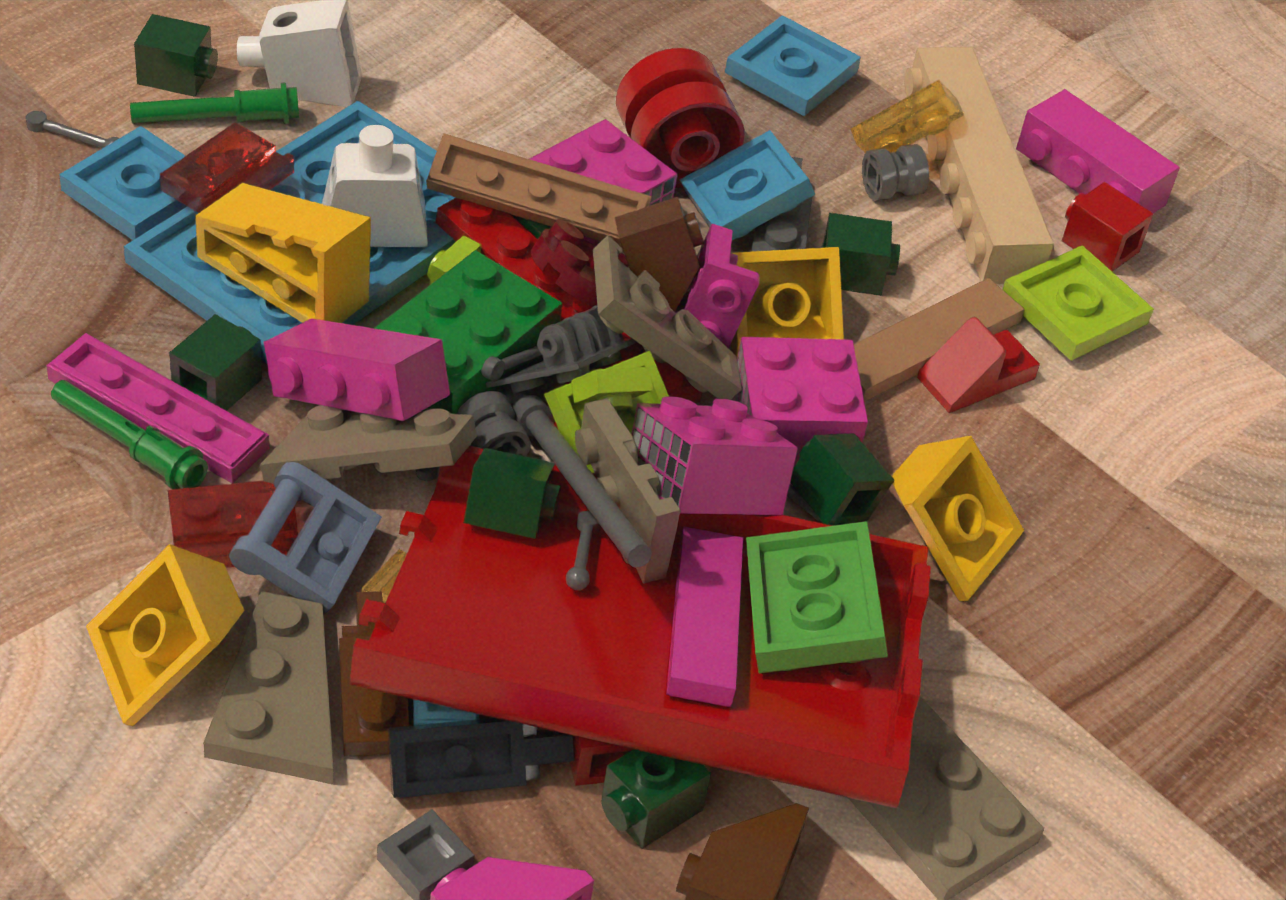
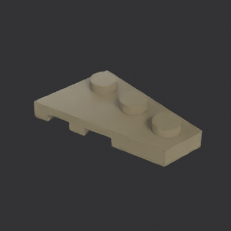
(643, 313)
(344, 439)
(614, 458)
(277, 694)

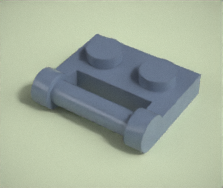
(324, 548)

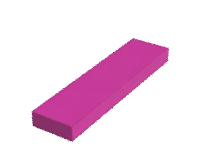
(153, 400)
(706, 618)

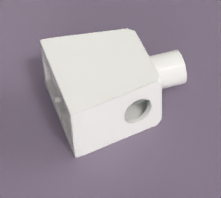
(308, 49)
(382, 184)

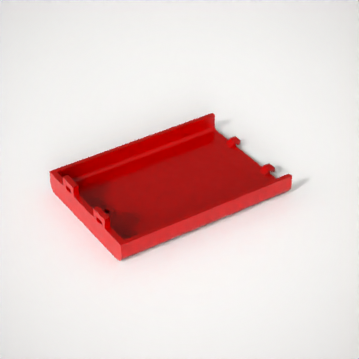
(499, 633)

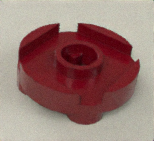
(572, 257)

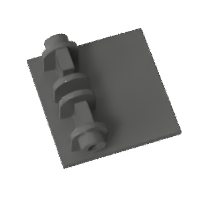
(568, 352)

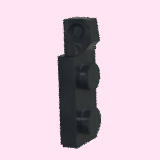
(470, 755)

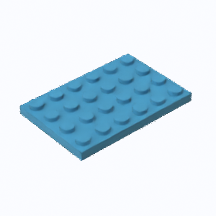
(170, 249)

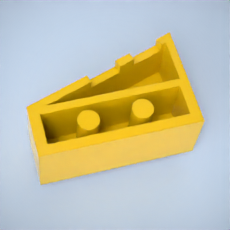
(289, 251)

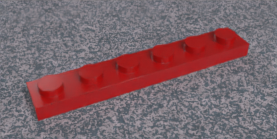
(510, 246)

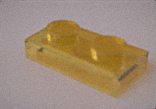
(909, 120)

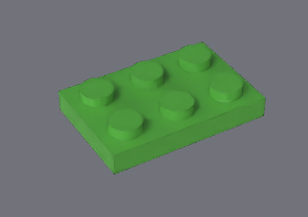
(814, 598)

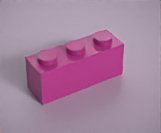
(1089, 148)
(357, 368)

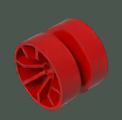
(679, 110)

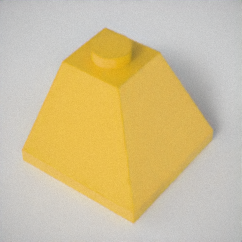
(958, 510)
(162, 627)

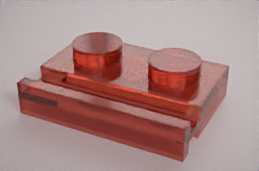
(222, 165)
(216, 516)

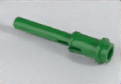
(245, 105)
(177, 464)

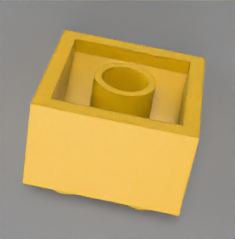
(794, 296)

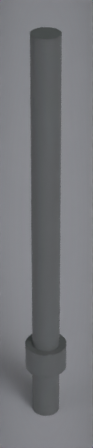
(538, 422)

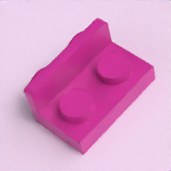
(720, 288)

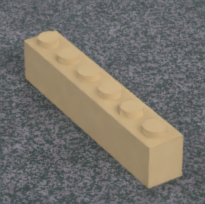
(981, 169)

